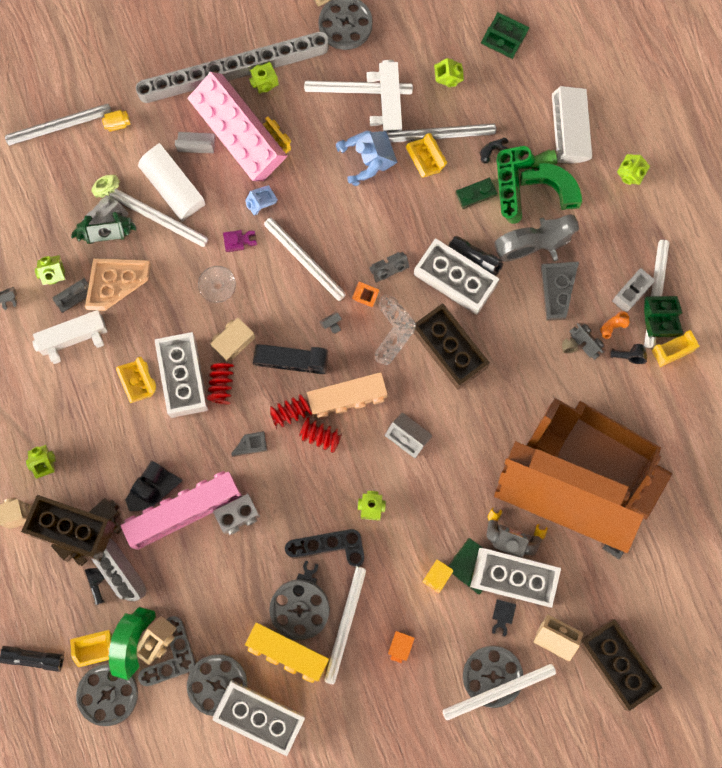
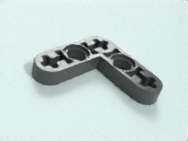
(175, 663)

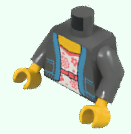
(513, 541)

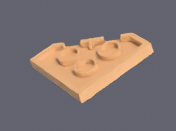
(114, 280)

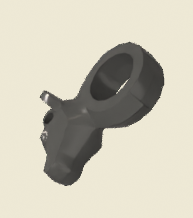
(528, 240)

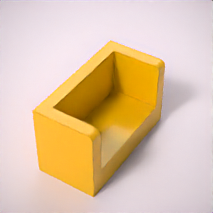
(675, 348)
(438, 576)
(91, 648)

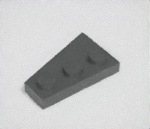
(557, 288)

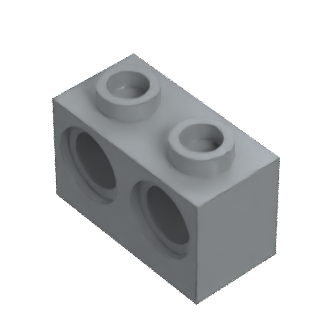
(633, 290)
(234, 508)

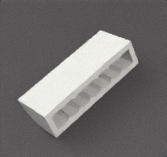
(571, 125)
(171, 182)

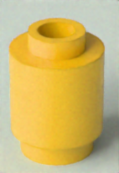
(116, 120)

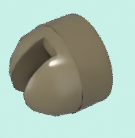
(569, 346)

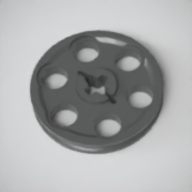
(349, 29)
(294, 618)
(487, 668)
(216, 674)
(107, 705)

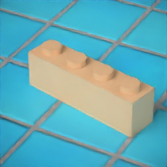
(347, 395)

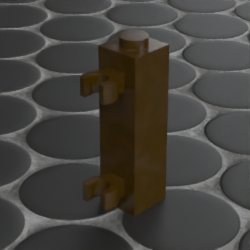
(105, 509)

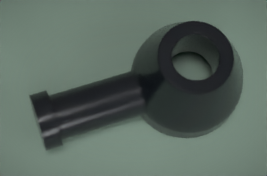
(636, 355)
(95, 578)

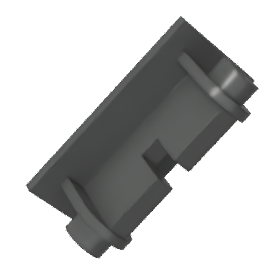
(396, 263)
(72, 295)
(593, 345)

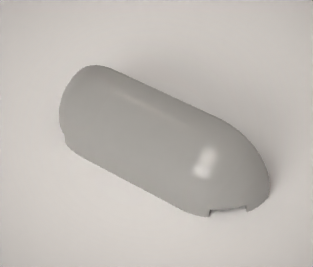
(120, 573)

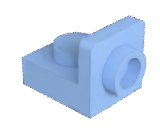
(260, 199)

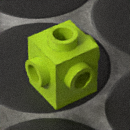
(449, 72)
(263, 78)
(633, 169)
(50, 270)
(41, 461)
(371, 513)

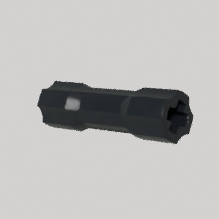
(486, 261)
(29, 658)

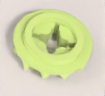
(105, 185)

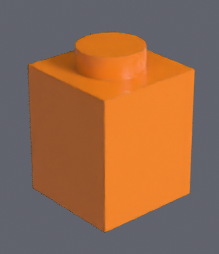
(365, 294)
(400, 647)

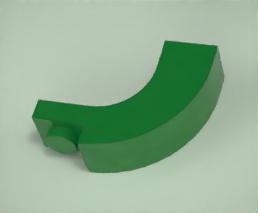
(559, 180)
(124, 642)

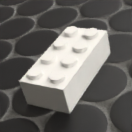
(456, 276)
(181, 375)
(515, 577)
(258, 718)

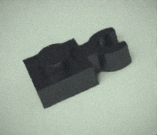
(298, 589)
(503, 614)

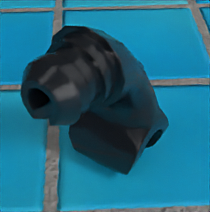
(486, 151)

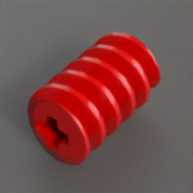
(219, 383)
(290, 411)
(320, 435)

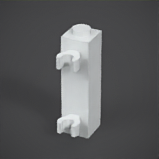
(390, 96)
(70, 333)

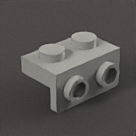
(103, 213)

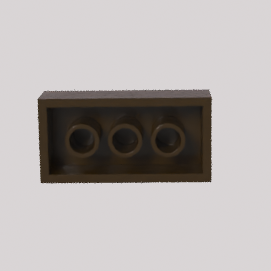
(450, 346)
(68, 527)
(620, 665)

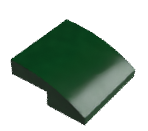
(505, 35)
(662, 316)
(464, 563)

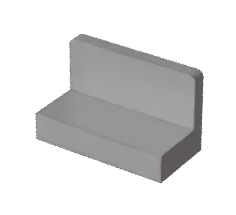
(195, 142)
(408, 435)

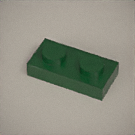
(476, 193)

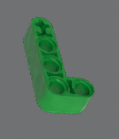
(512, 185)

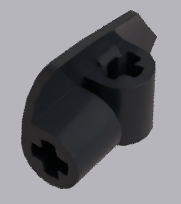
(151, 487)

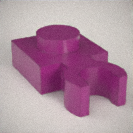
(235, 240)

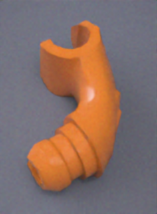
(618, 320)

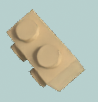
(232, 340)
(13, 513)
(555, 637)
(155, 639)

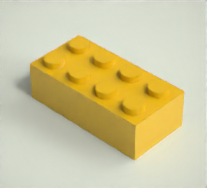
(286, 651)

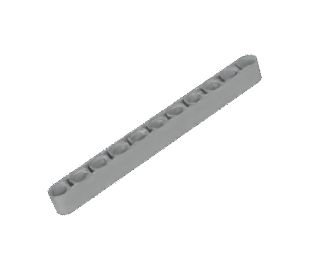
(240, 60)

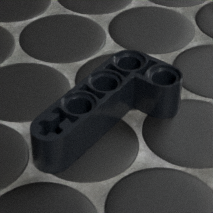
(291, 359)
(324, 548)

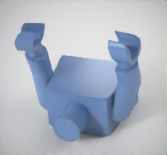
(375, 152)

